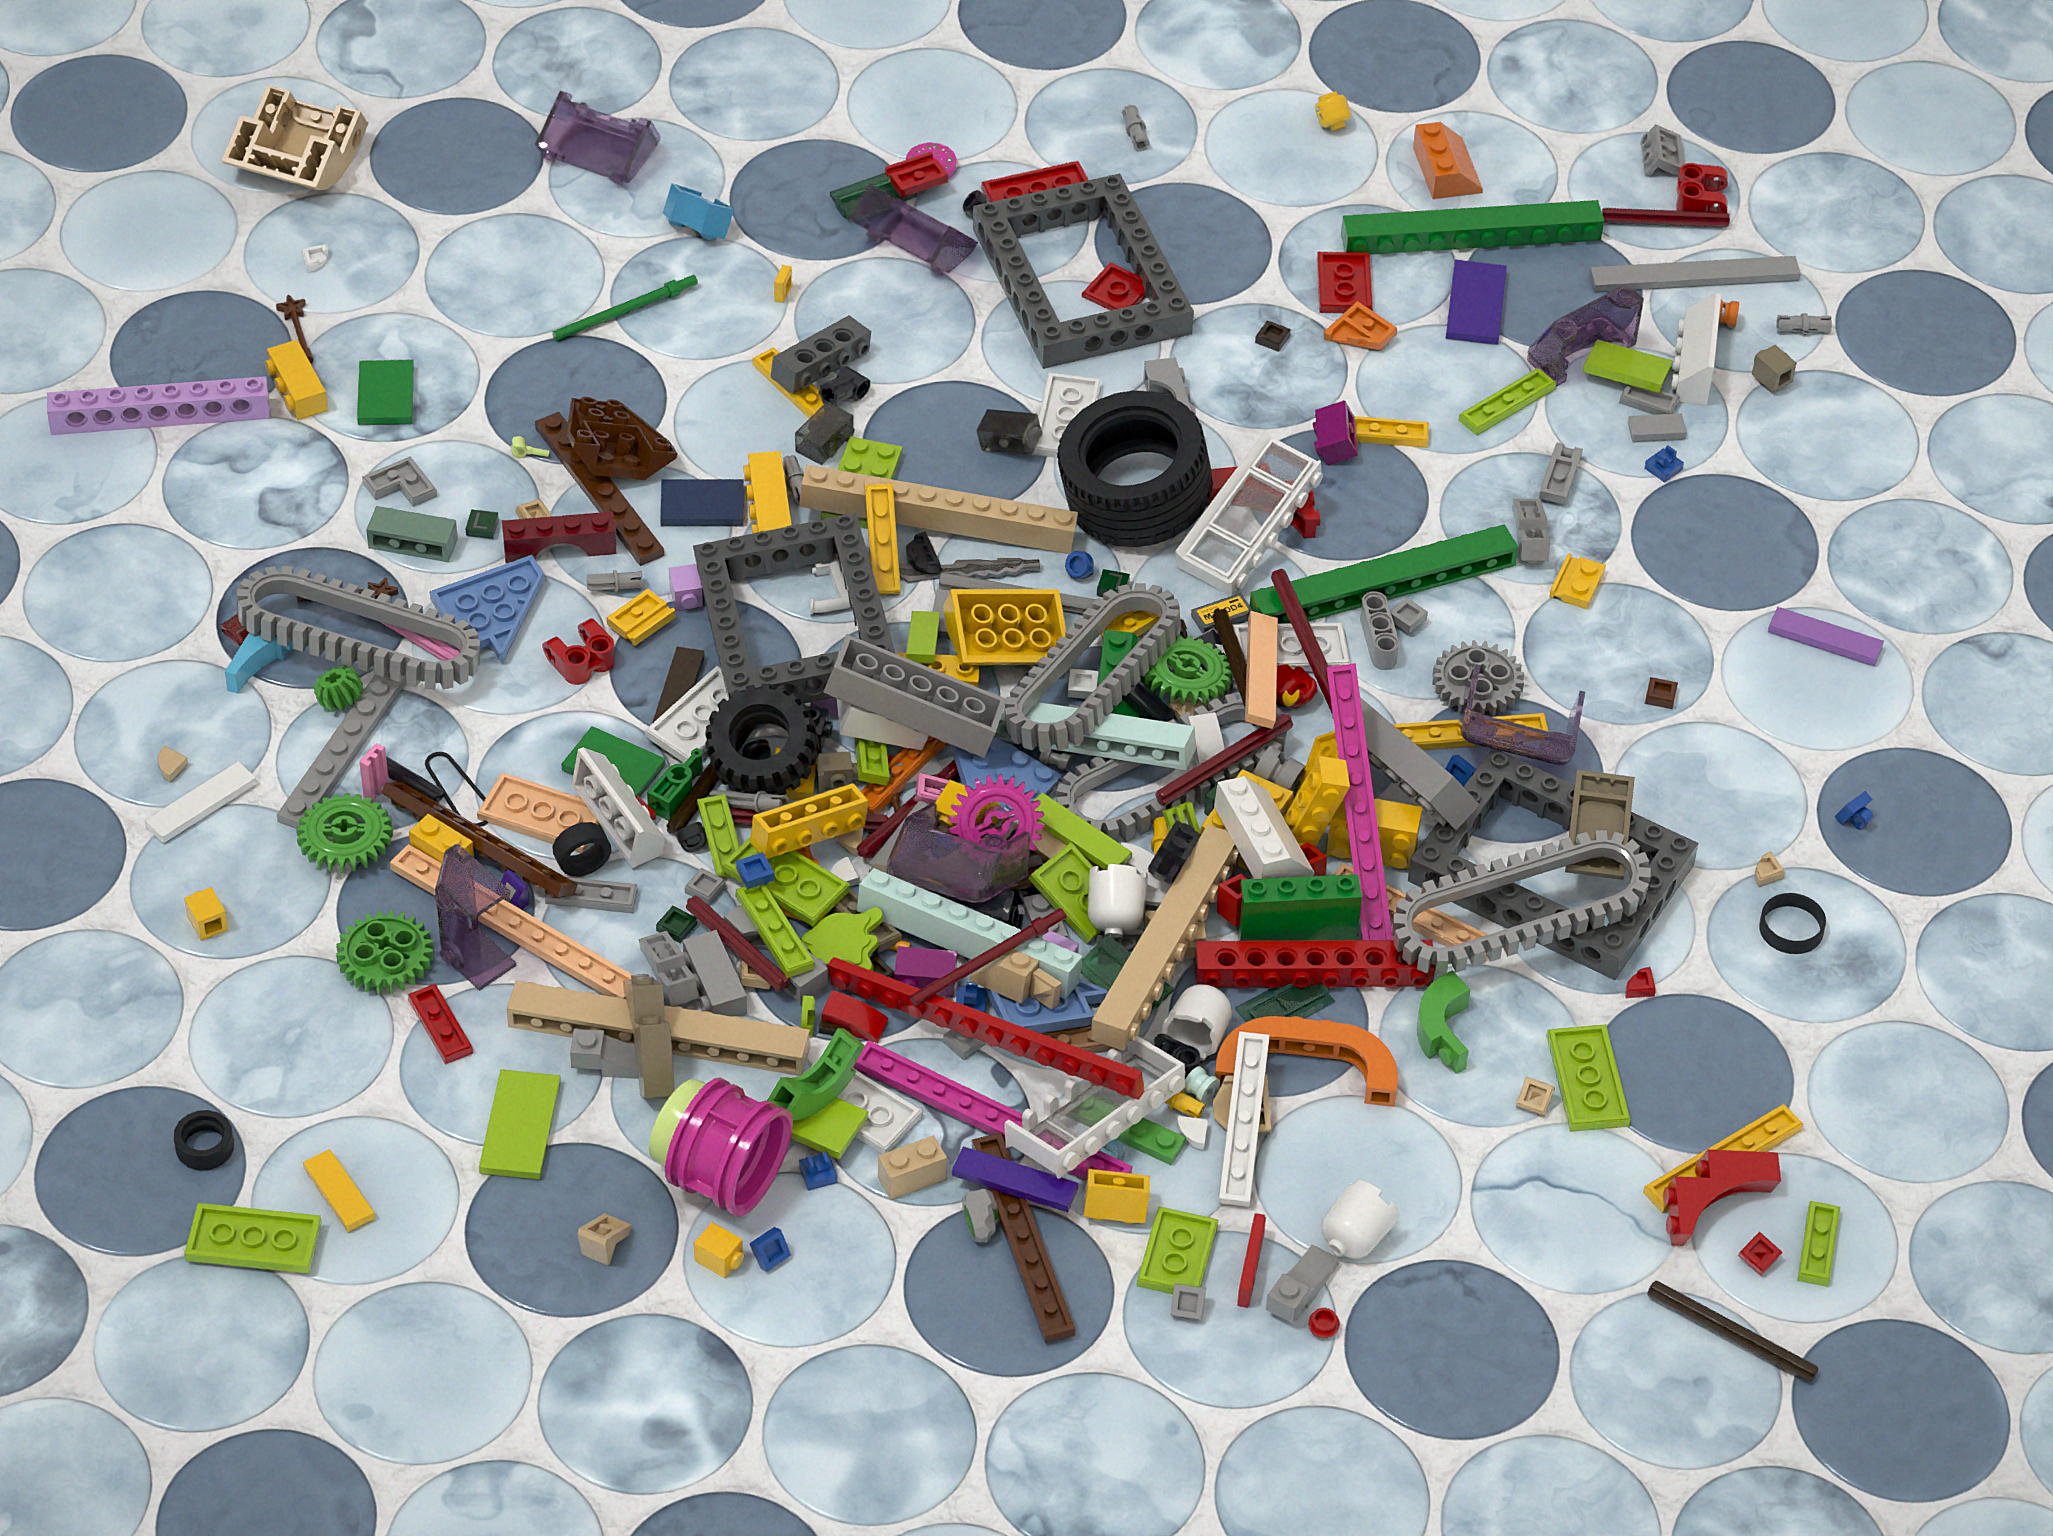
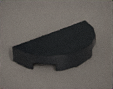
(922, 555)

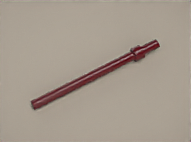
(1036, 928)

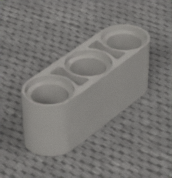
(1379, 630)

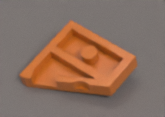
(1361, 328)

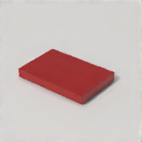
(1343, 281)

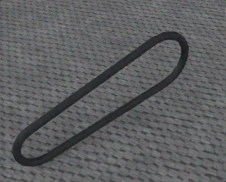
(463, 775)

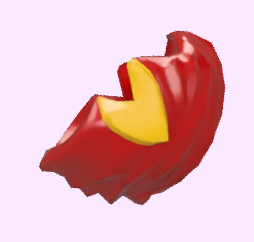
(1294, 686)

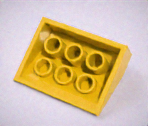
(1003, 624)

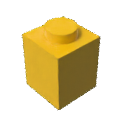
(206, 913)
(718, 1250)

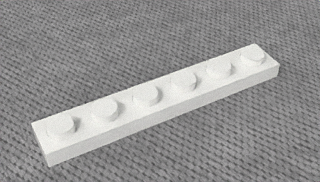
(1244, 1119)

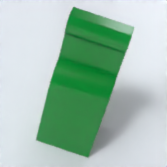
(675, 785)

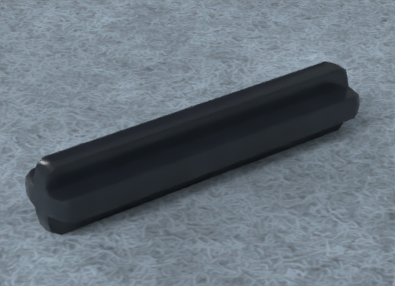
(402, 774)

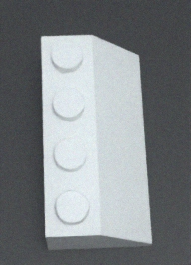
(1696, 351)
(617, 808)
(1259, 830)

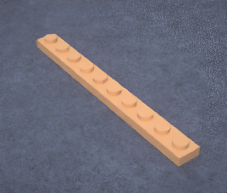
(524, 930)

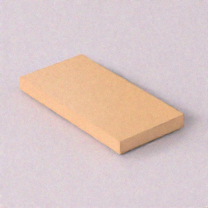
(533, 809)

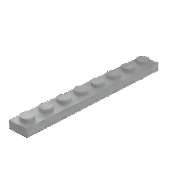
(341, 748)

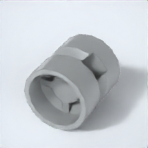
(1278, 769)

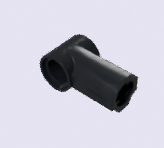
(845, 385)

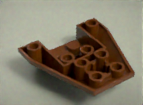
(616, 440)

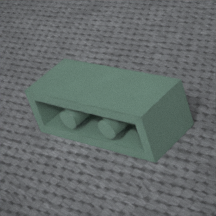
(412, 534)

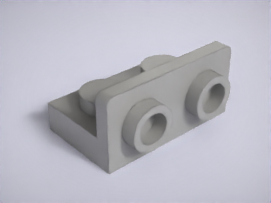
(1662, 150)

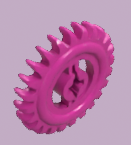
(996, 792)

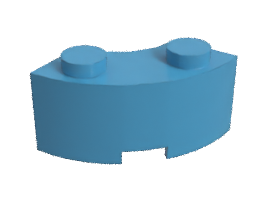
(688, 208)

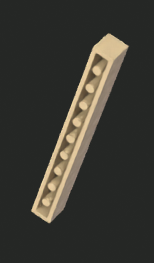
(944, 509)
(1165, 939)
(692, 1032)

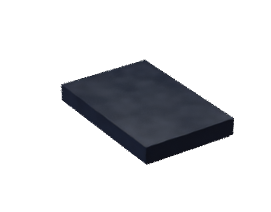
(702, 502)

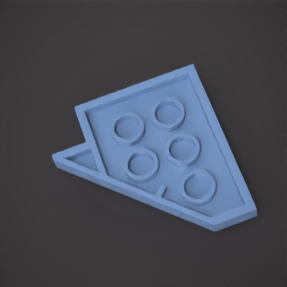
(493, 601)
(1009, 762)
(1037, 1017)

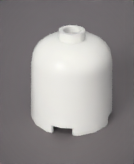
(1116, 899)
(1199, 1019)
(1358, 1221)

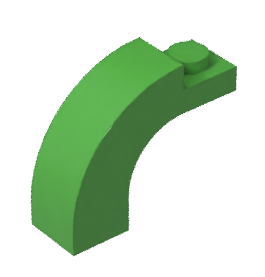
(1440, 1002)
(822, 1082)

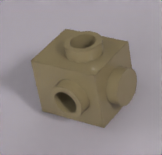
(1774, 368)

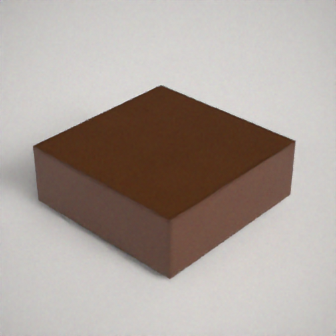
(1661, 693)

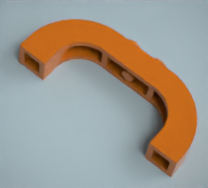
(1322, 1040)

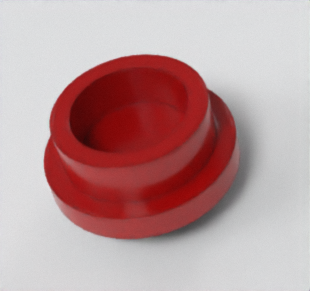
(1323, 1323)

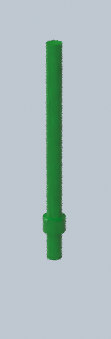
(670, 289)

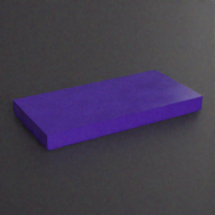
(1476, 302)

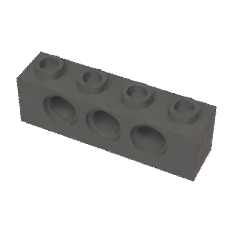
(820, 354)

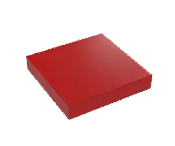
(1115, 288)

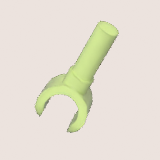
(520, 449)

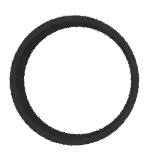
(1793, 900)

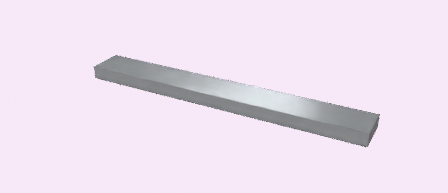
(1695, 273)

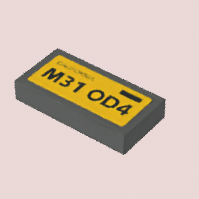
(1236, 606)

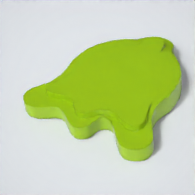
(845, 937)

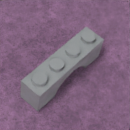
(1167, 378)
(806, 983)

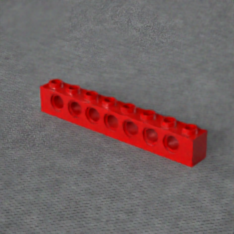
(1306, 963)

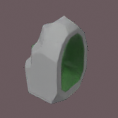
(980, 1214)

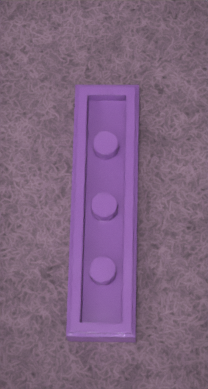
(1826, 636)

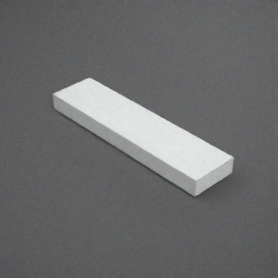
(200, 802)

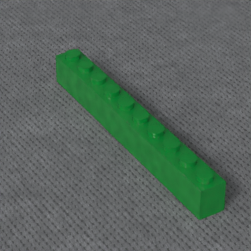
(1472, 227)
(1395, 574)

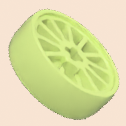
(669, 1119)

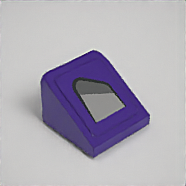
(517, 888)

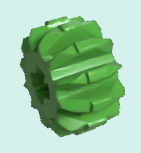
(338, 688)

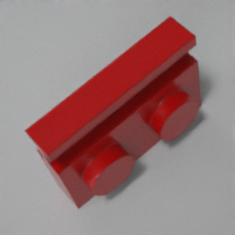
(916, 174)

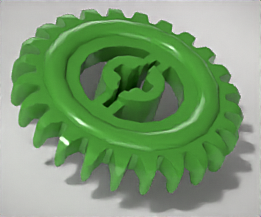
(1187, 676)
(344, 831)

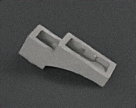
(1531, 530)
(669, 968)
(598, 1051)
(1301, 1284)

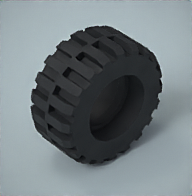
(754, 708)

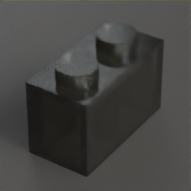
(1009, 432)
(824, 433)

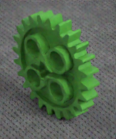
(385, 951)

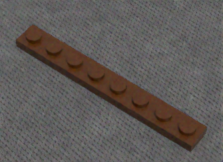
(601, 492)
(485, 842)
(1029, 1253)

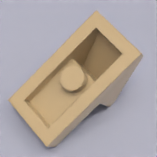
(600, 1236)

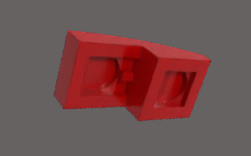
(860, 1017)

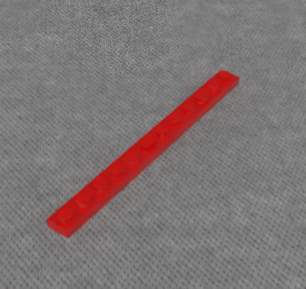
(989, 1029)

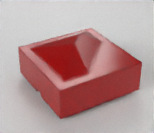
(1760, 1253)

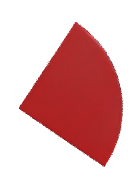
(1641, 984)

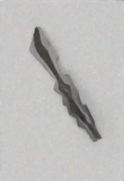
(972, 568)

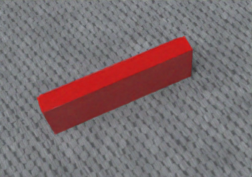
(440, 1023)
(1251, 1260)

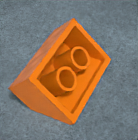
(1445, 161)

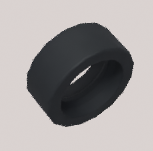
(575, 837)
(197, 1122)

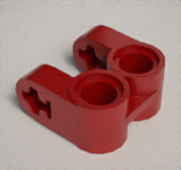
(1695, 188)
(578, 661)

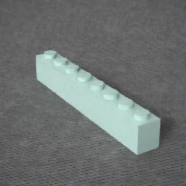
(1121, 737)
(958, 926)

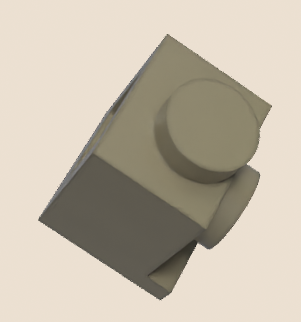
(835, 770)

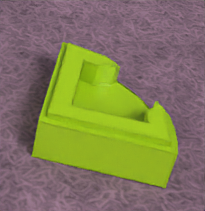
(808, 1013)

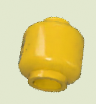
(1333, 111)

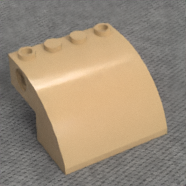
(296, 140)

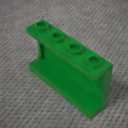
(1300, 908)

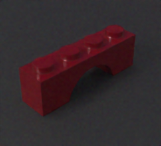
(588, 531)

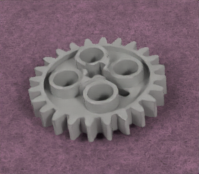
(1497, 683)

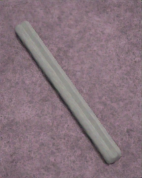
(1069, 602)

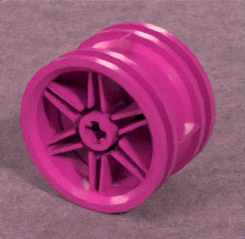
(728, 1146)

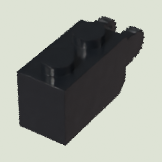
(1174, 851)

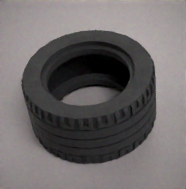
(1125, 426)

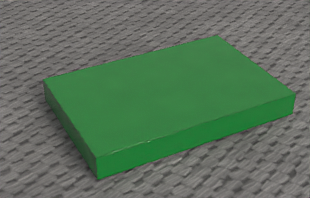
(385, 392)
(635, 764)

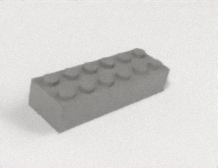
(915, 696)
(1415, 770)

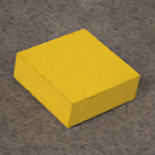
(783, 284)

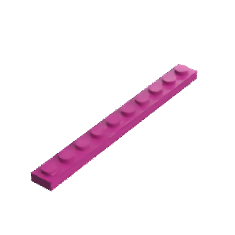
(1360, 801)
(958, 1099)

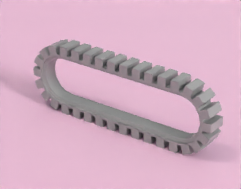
(351, 649)
(1113, 686)
(1141, 816)
(1526, 933)

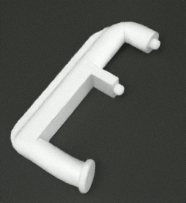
(842, 600)

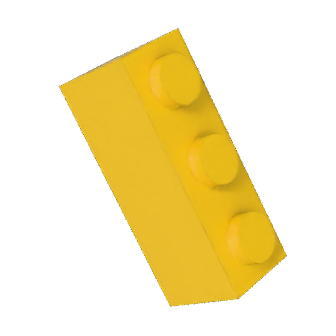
(296, 380)

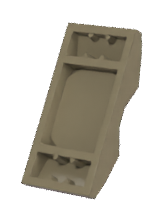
(1600, 803)

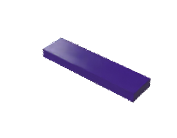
(1015, 1179)

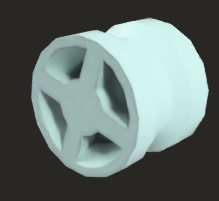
(1201, 1085)

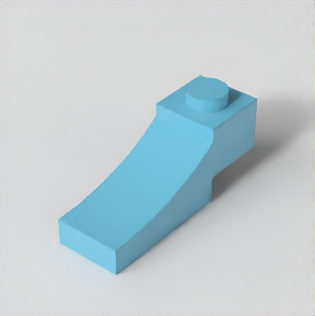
(250, 658)

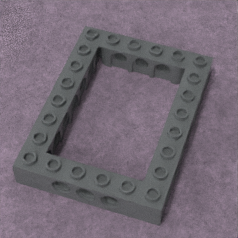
(1056, 342)
(777, 551)
(1600, 949)

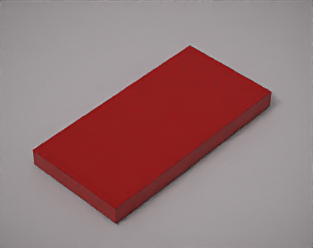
(1033, 181)

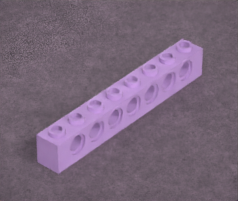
(158, 405)

